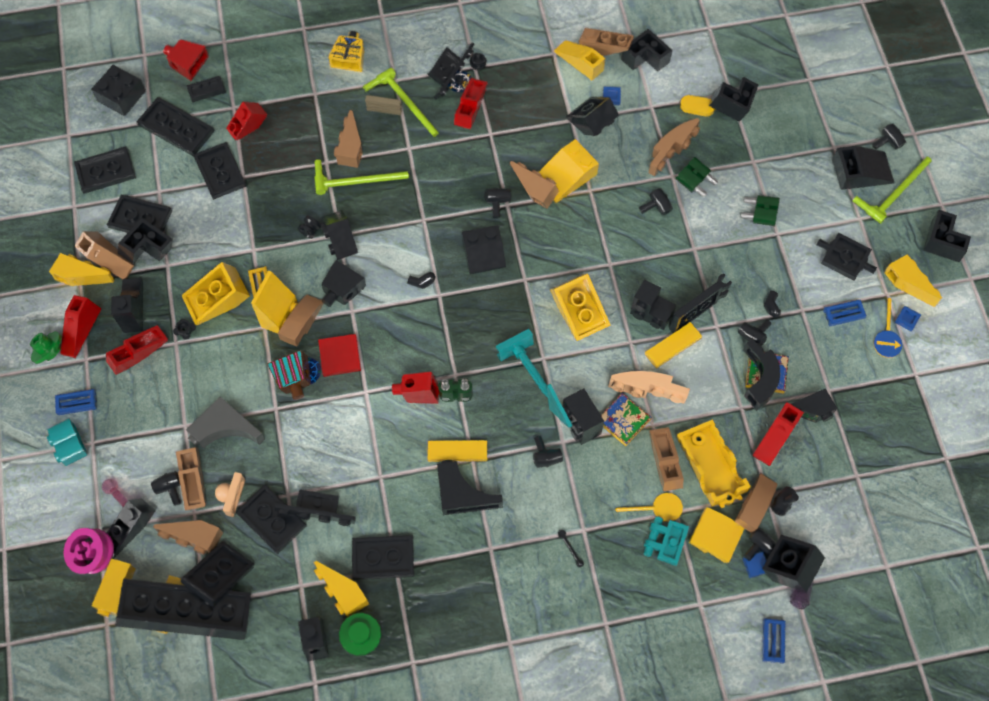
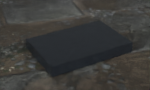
(104, 170)
(219, 170)
(131, 210)
(272, 528)
(382, 557)
(217, 573)

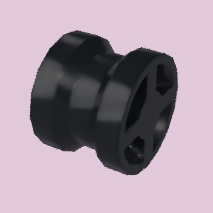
(309, 227)

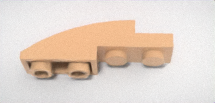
(643, 382)

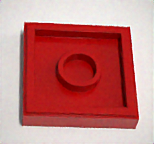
(339, 355)

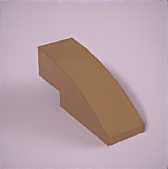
(300, 320)
(666, 459)
(191, 478)
(756, 503)

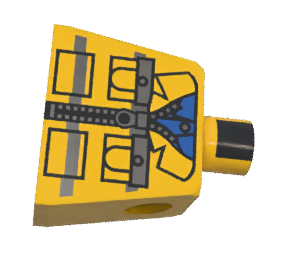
(348, 53)

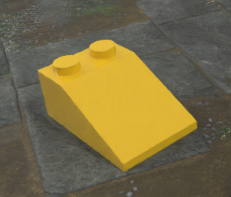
(570, 169)
(215, 293)
(273, 303)
(580, 306)

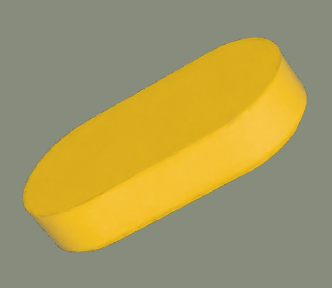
(696, 105)

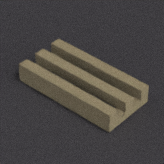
(383, 105)

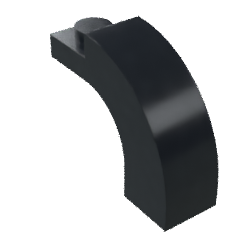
(769, 372)

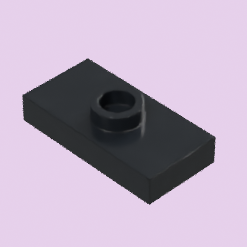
(206, 89)

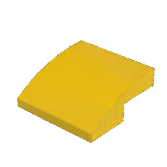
(716, 535)

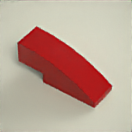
(470, 103)
(135, 349)

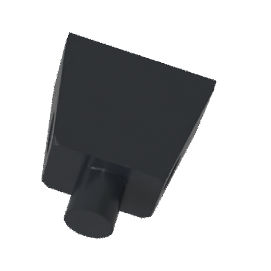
(341, 284)
(312, 638)

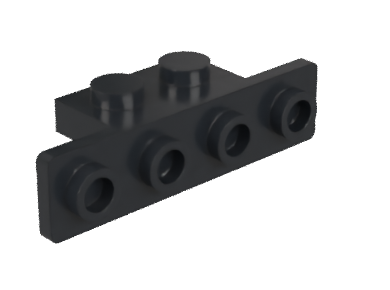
(446, 67)
(316, 506)

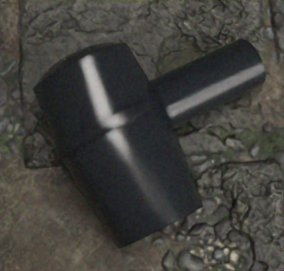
(891, 135)
(497, 196)
(659, 200)
(750, 332)
(544, 456)
(165, 483)
(784, 500)
(761, 541)

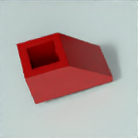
(246, 119)

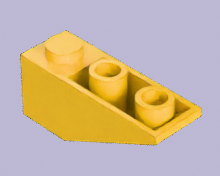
(582, 58)
(76, 273)
(910, 279)
(346, 591)

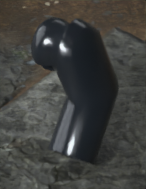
(422, 282)
(771, 306)

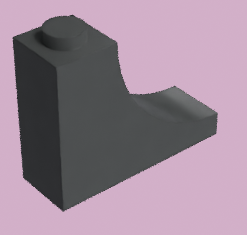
(221, 421)

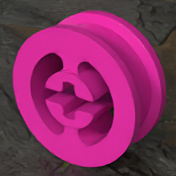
(78, 550)

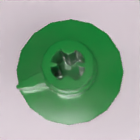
(45, 346)
(360, 634)

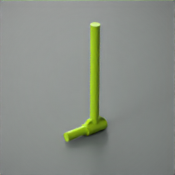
(388, 77)
(322, 183)
(879, 213)

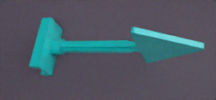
(517, 346)

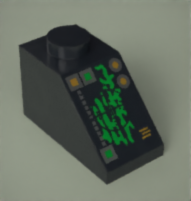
(816, 406)

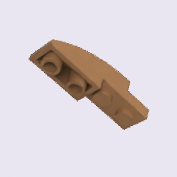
(672, 142)

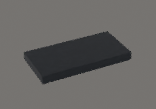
(175, 126)

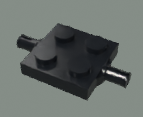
(846, 256)

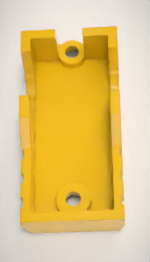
(713, 464)

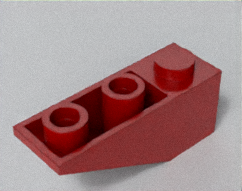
(77, 324)
(778, 434)

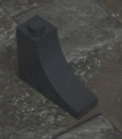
(128, 307)
(458, 495)

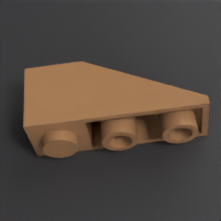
(605, 41)
(349, 149)
(539, 189)
(103, 253)
(196, 533)

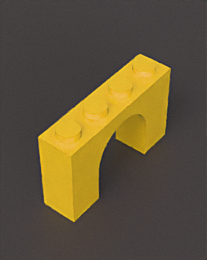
(109, 592)

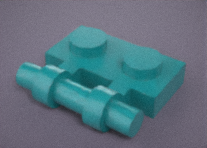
(672, 542)

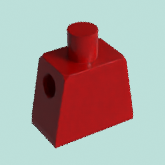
(186, 57)
(418, 388)

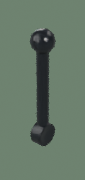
(562, 534)

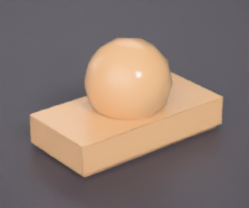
(230, 494)

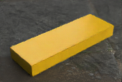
(673, 345)
(457, 451)

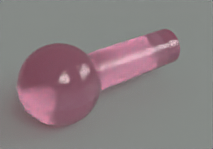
(110, 486)

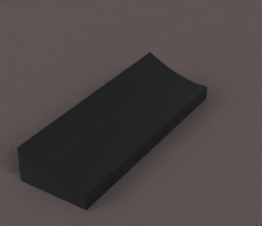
(180, 610)

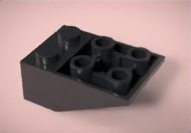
(861, 167)

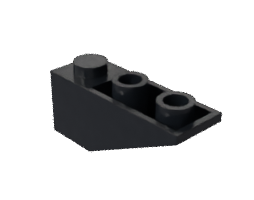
(129, 523)

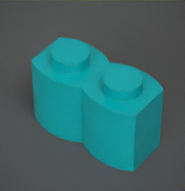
(66, 442)

